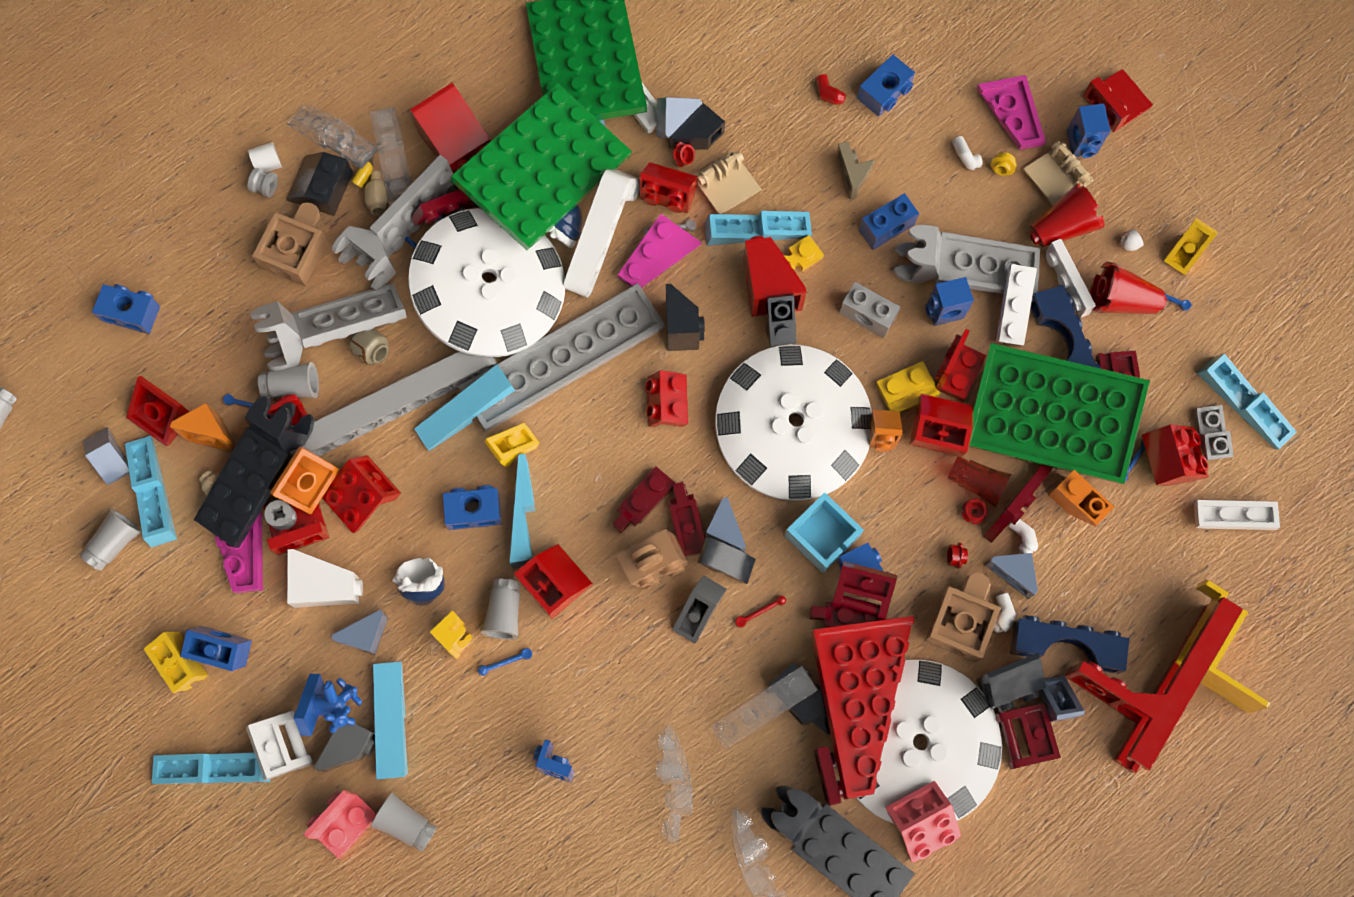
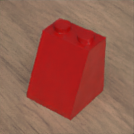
(449, 127)
(769, 275)

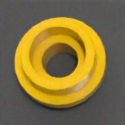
(1003, 164)

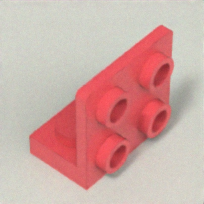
(924, 821)
(341, 822)

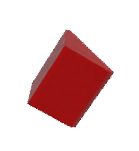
(154, 411)

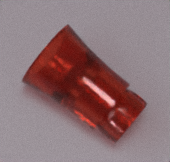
(979, 479)

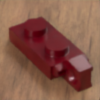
(446, 204)
(643, 499)
(687, 521)
(840, 616)

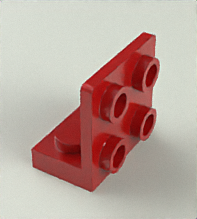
(1121, 98)
(959, 368)
(359, 492)
(306, 531)

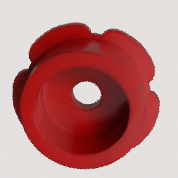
(683, 154)
(979, 506)
(957, 555)

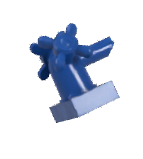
(321, 700)

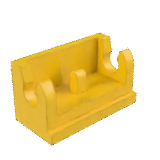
(449, 632)
(175, 670)

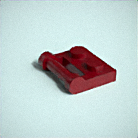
(865, 583)
(1036, 732)

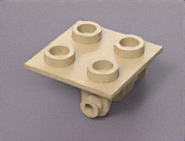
(1057, 172)
(727, 182)

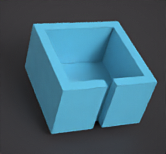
(823, 532)

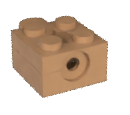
(285, 238)
(653, 560)
(964, 619)

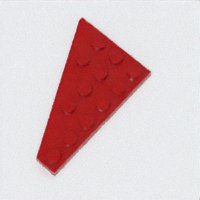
(859, 684)

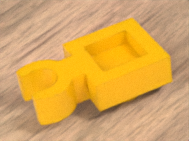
(804, 254)

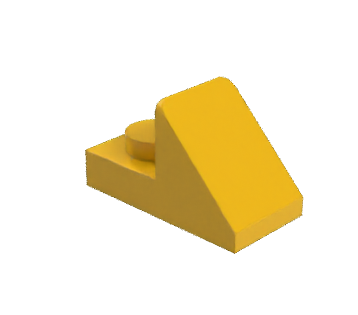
(1190, 246)
(511, 443)

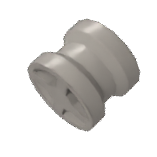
(262, 182)
(285, 519)

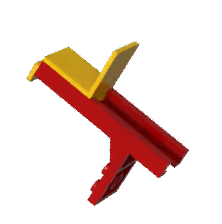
(1194, 663)

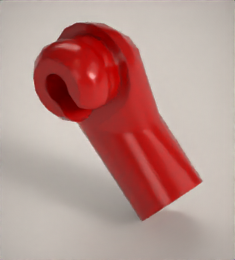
(828, 93)

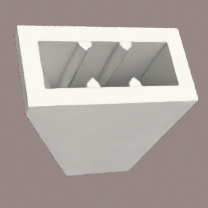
(319, 582)

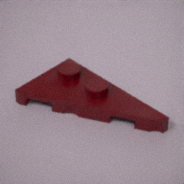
(1023, 499)

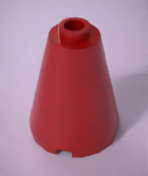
(1067, 218)
(1125, 292)

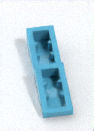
(735, 229)
(1250, 405)
(464, 407)
(150, 492)
(524, 503)
(389, 720)
(206, 768)

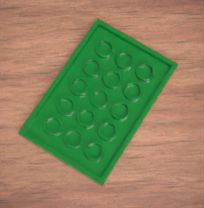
(588, 53)
(541, 166)
(1058, 413)

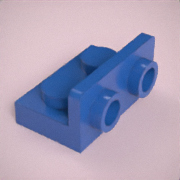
(555, 767)

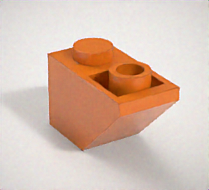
(885, 430)
(1081, 499)

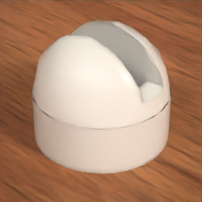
(1131, 240)

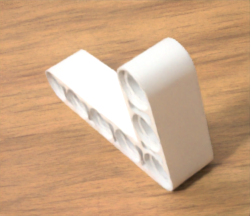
(599, 229)

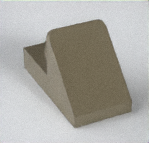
(853, 172)

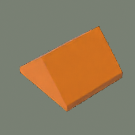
(204, 428)
(305, 480)

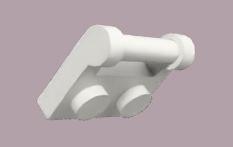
(271, 749)

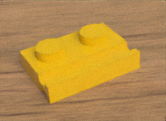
(903, 388)

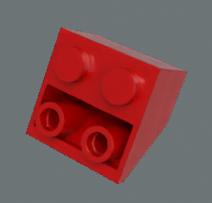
(667, 187)
(942, 425)
(1175, 455)
(553, 580)

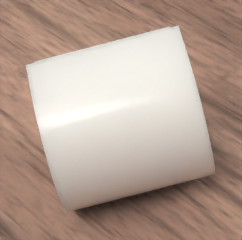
(265, 157)

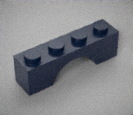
(1055, 310)
(1104, 649)

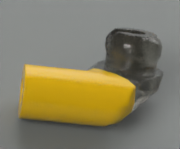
(363, 174)

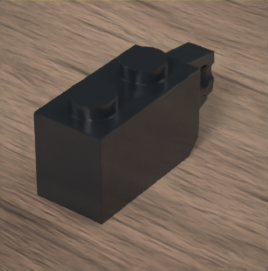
(811, 708)

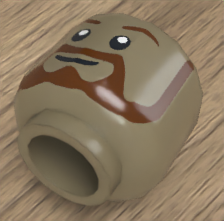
(369, 346)

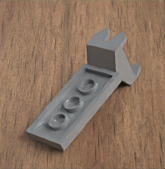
(393, 225)
(957, 256)
(324, 322)

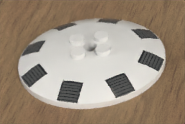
(476, 314)
(788, 459)
(960, 734)

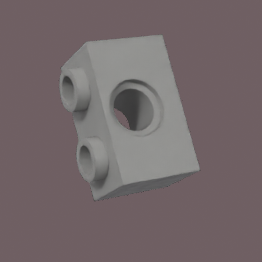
(869, 310)

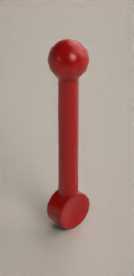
(741, 621)

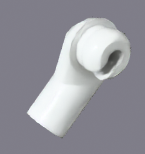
(964, 153)
(1027, 535)
(1006, 615)

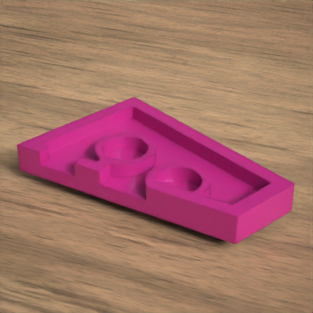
(1015, 110)
(658, 251)
(245, 563)

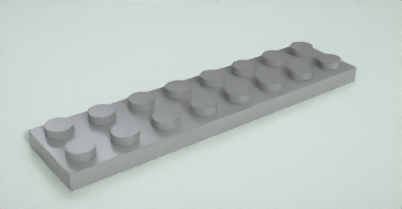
(572, 352)

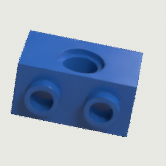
(891, 73)
(1088, 130)
(888, 221)
(949, 301)
(138, 317)
(486, 515)
(216, 648)

